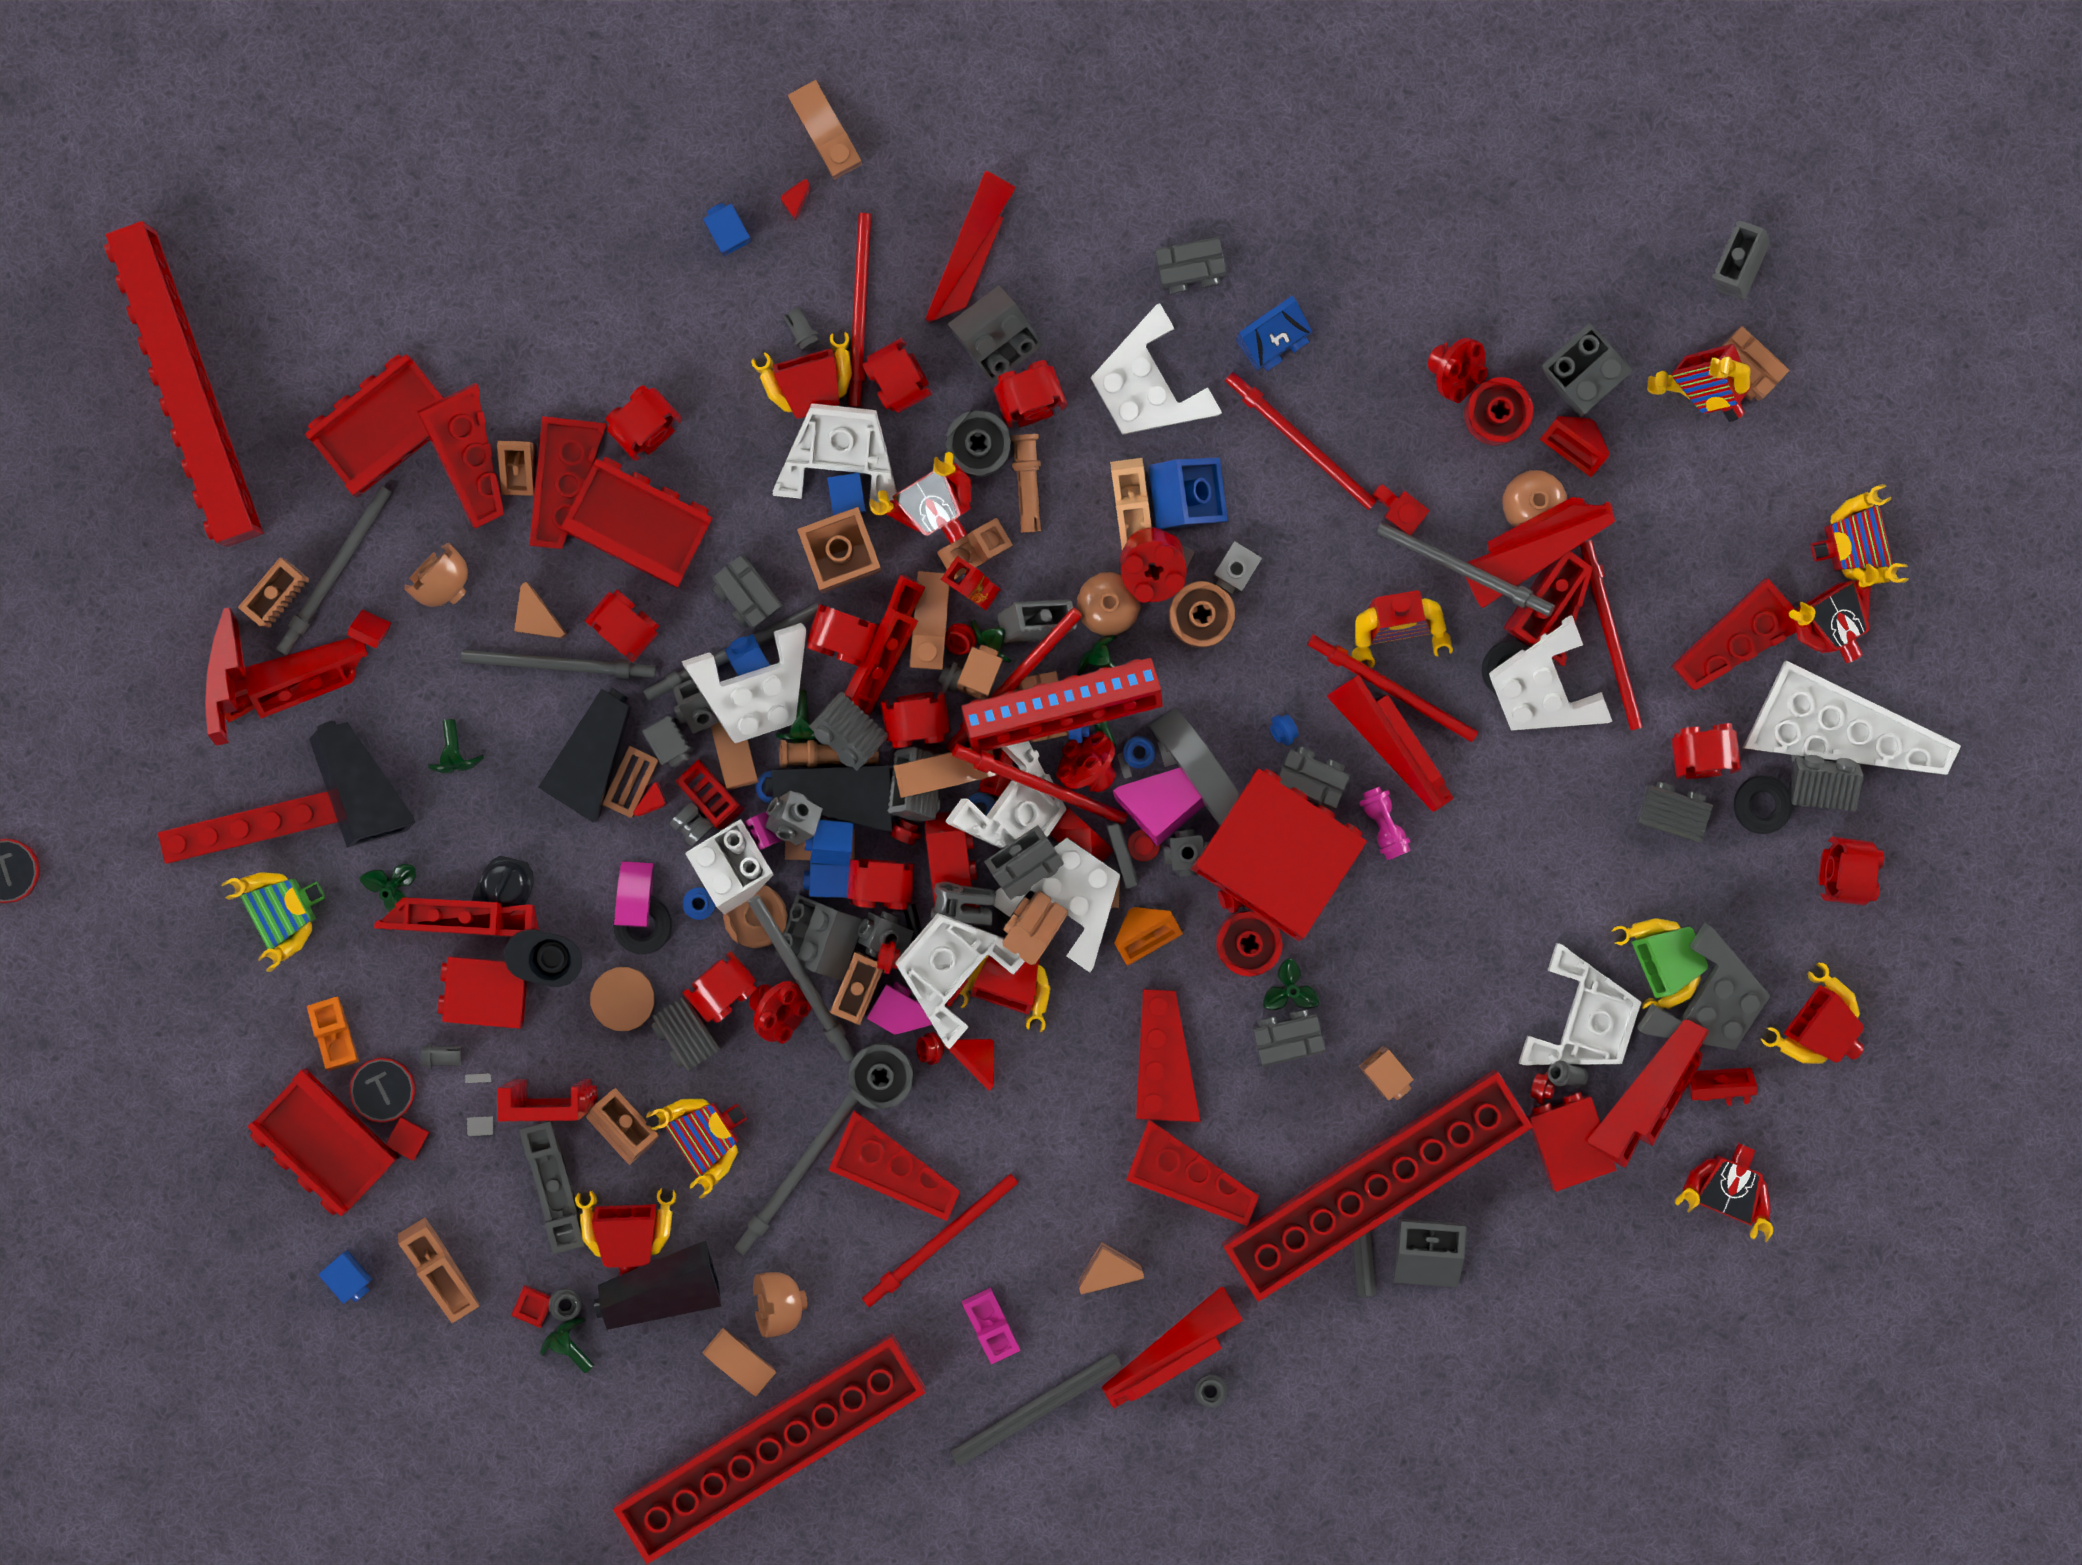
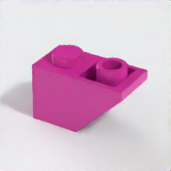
(898, 1011)

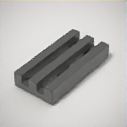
(1122, 855)

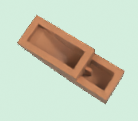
(935, 774)
(437, 1270)

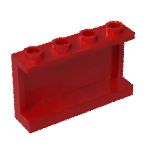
(376, 425)
(637, 522)
(515, 1105)
(322, 1143)

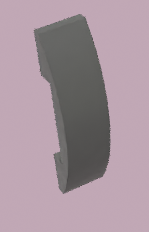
(1197, 763)
(553, 1186)

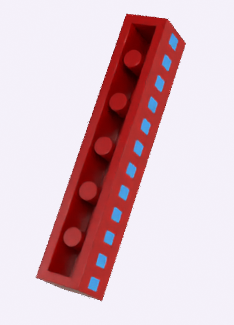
(1062, 705)

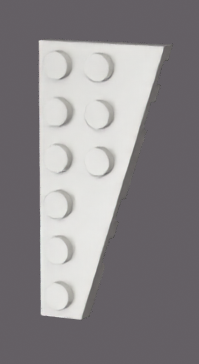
(1825, 720)

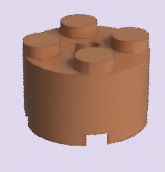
(1210, 598)

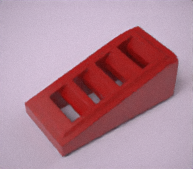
(728, 814)

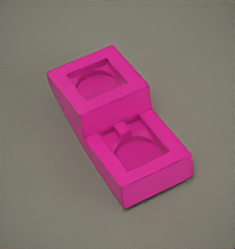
(634, 894)
(991, 1325)

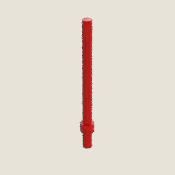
(859, 310)
(1253, 398)
(1611, 636)
(1339, 657)
(1026, 666)
(985, 762)
(891, 1280)

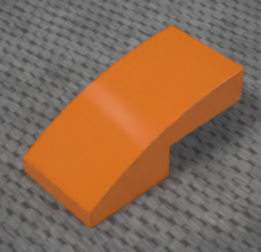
(333, 1033)

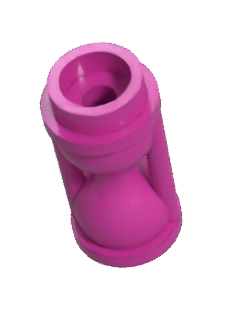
(1390, 836)

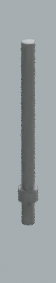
(1521, 596)
(299, 623)
(762, 637)
(621, 668)
(832, 1029)
(759, 1224)

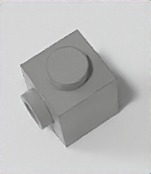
(1236, 568)

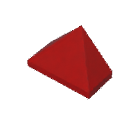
(1577, 442)
(1077, 831)
(977, 1057)

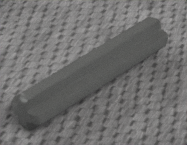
(1364, 1266)

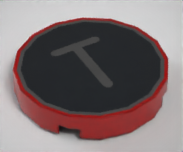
(17, 870)
(382, 1089)

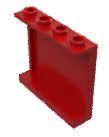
(1280, 854)

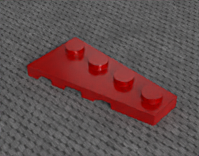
(462, 445)
(563, 465)
(1740, 635)
(1164, 1069)
(887, 1167)
(1183, 1174)

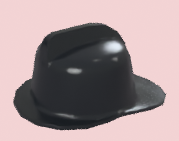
(505, 882)
(543, 958)

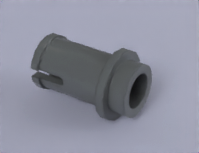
(800, 328)
(441, 1056)
(1562, 1073)

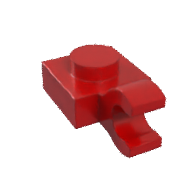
(1403, 511)

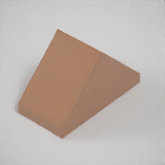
(516, 467)
(534, 616)

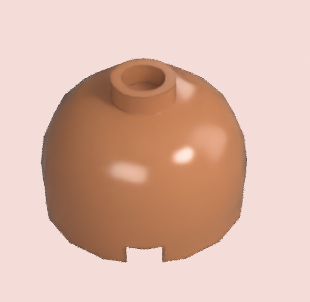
(1531, 495)
(439, 578)
(1107, 604)
(778, 1303)

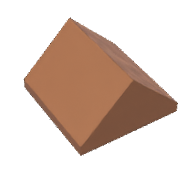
(1108, 1269)

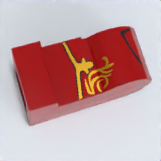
(974, 584)

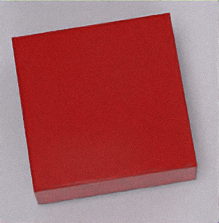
(369, 628)
(407, 1138)
(532, 1306)

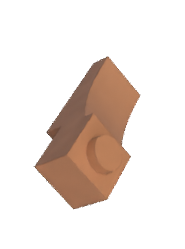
(825, 130)
(930, 631)

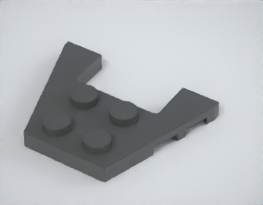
(1723, 1004)

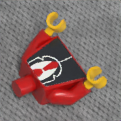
(931, 501)
(1837, 616)
(1731, 1190)

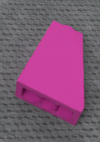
(1160, 803)

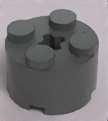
(978, 425)
(885, 1094)

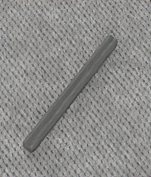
(1036, 1409)

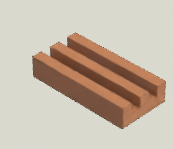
(619, 807)

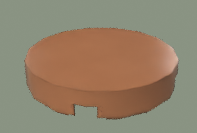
(743, 930)
(622, 998)

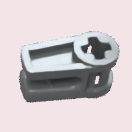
(952, 896)

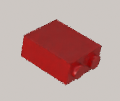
(481, 993)
(1563, 1144)

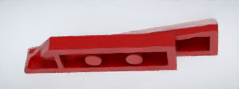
(971, 247)
(1539, 543)
(886, 645)
(296, 678)
(1393, 739)
(459, 917)
(1651, 1097)
(1176, 1350)

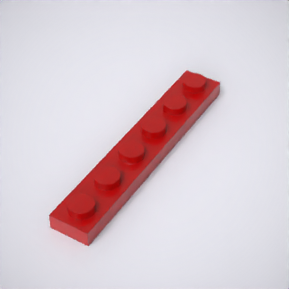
(246, 827)

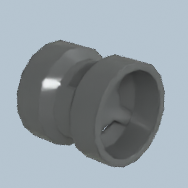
(696, 830)

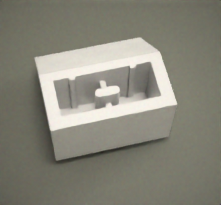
(730, 866)

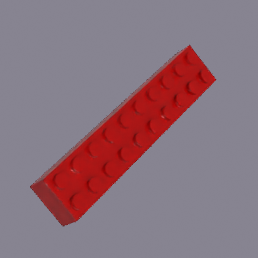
(184, 384)
(1376, 1185)
(769, 1448)

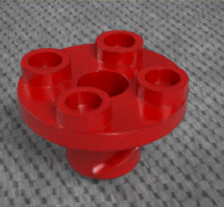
(1458, 368)
(1088, 763)
(778, 1010)

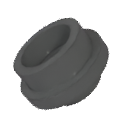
(950, 677)
(568, 1313)
(1215, 1400)

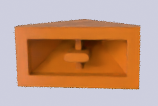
(1145, 932)

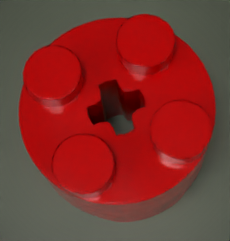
(897, 376)
(1029, 394)
(1513, 401)
(642, 422)
(1150, 582)
(621, 626)
(841, 633)
(916, 718)
(1705, 752)
(1850, 871)
(880, 882)
(1256, 960)
(720, 987)

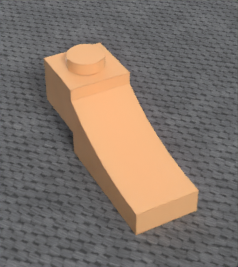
(1130, 497)

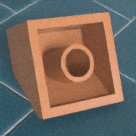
(839, 550)

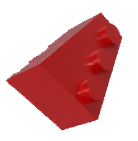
(1561, 584)
(949, 854)

